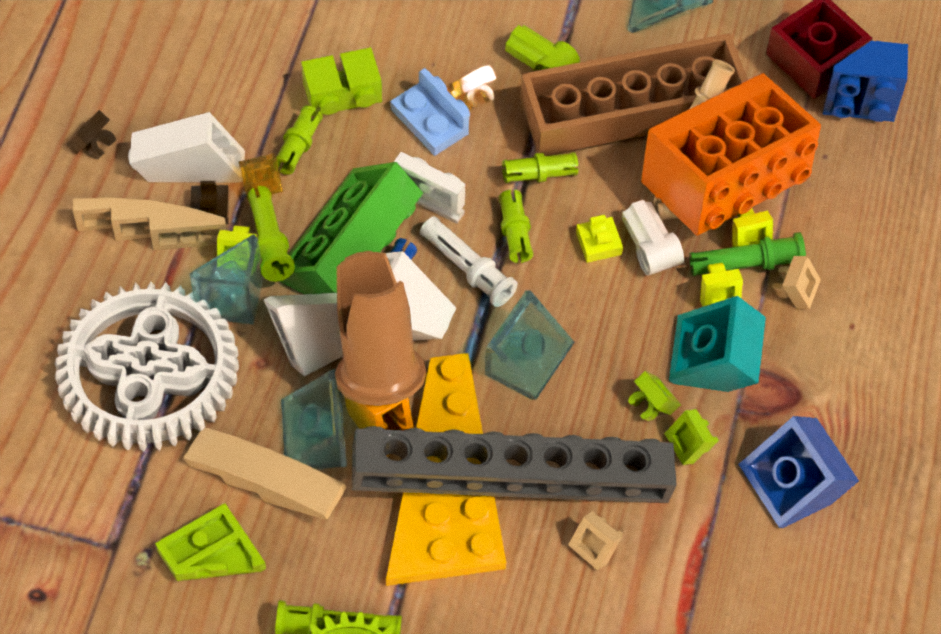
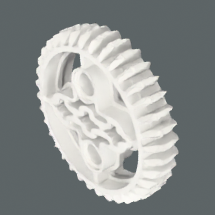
(146, 366)

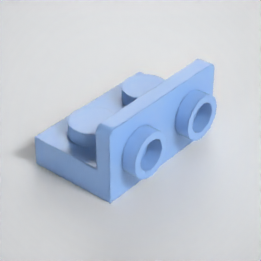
(432, 113)

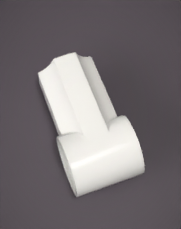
(654, 245)

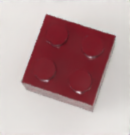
(813, 42)

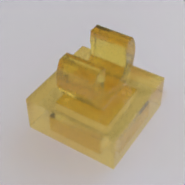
(474, 83)
(260, 172)

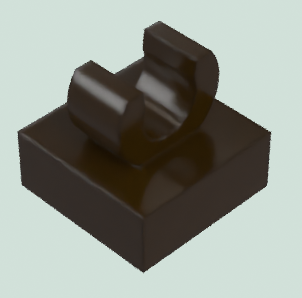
(90, 133)
(211, 198)

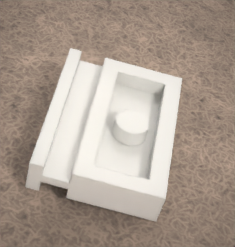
(441, 191)

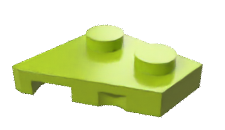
(210, 548)

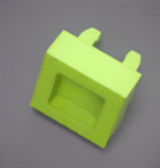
(656, 394)
(690, 437)

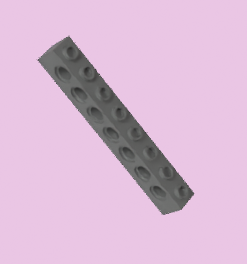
(496, 477)

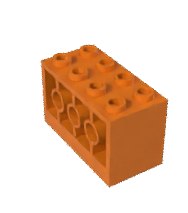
(730, 153)

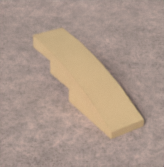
(165, 223)
(266, 472)

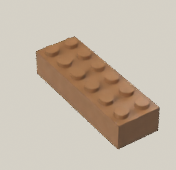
(620, 93)

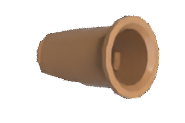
(375, 333)

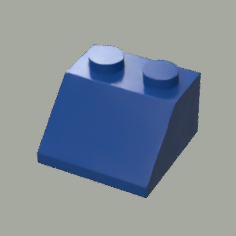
(798, 471)

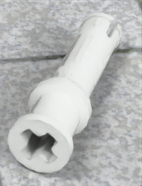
(479, 271)

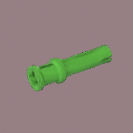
(766, 254)

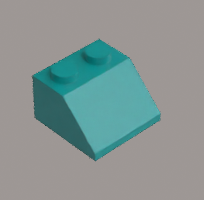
(718, 346)

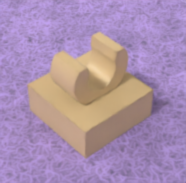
(799, 282)
(595, 540)

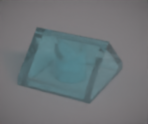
(231, 282)
(527, 348)
(315, 424)

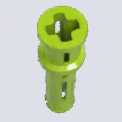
(273, 244)
(296, 619)

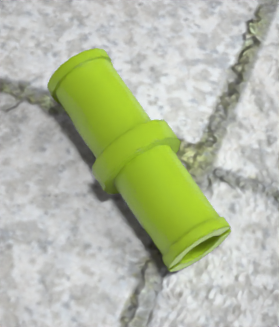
(298, 139)
(540, 167)
(515, 226)

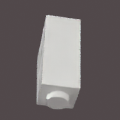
(187, 152)
(428, 305)
(307, 329)

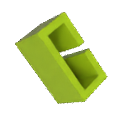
(346, 89)

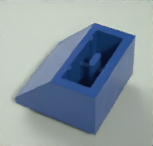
(869, 82)

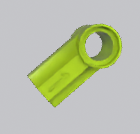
(538, 51)

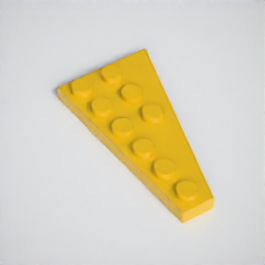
(446, 532)

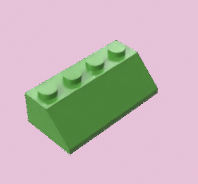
(354, 220)

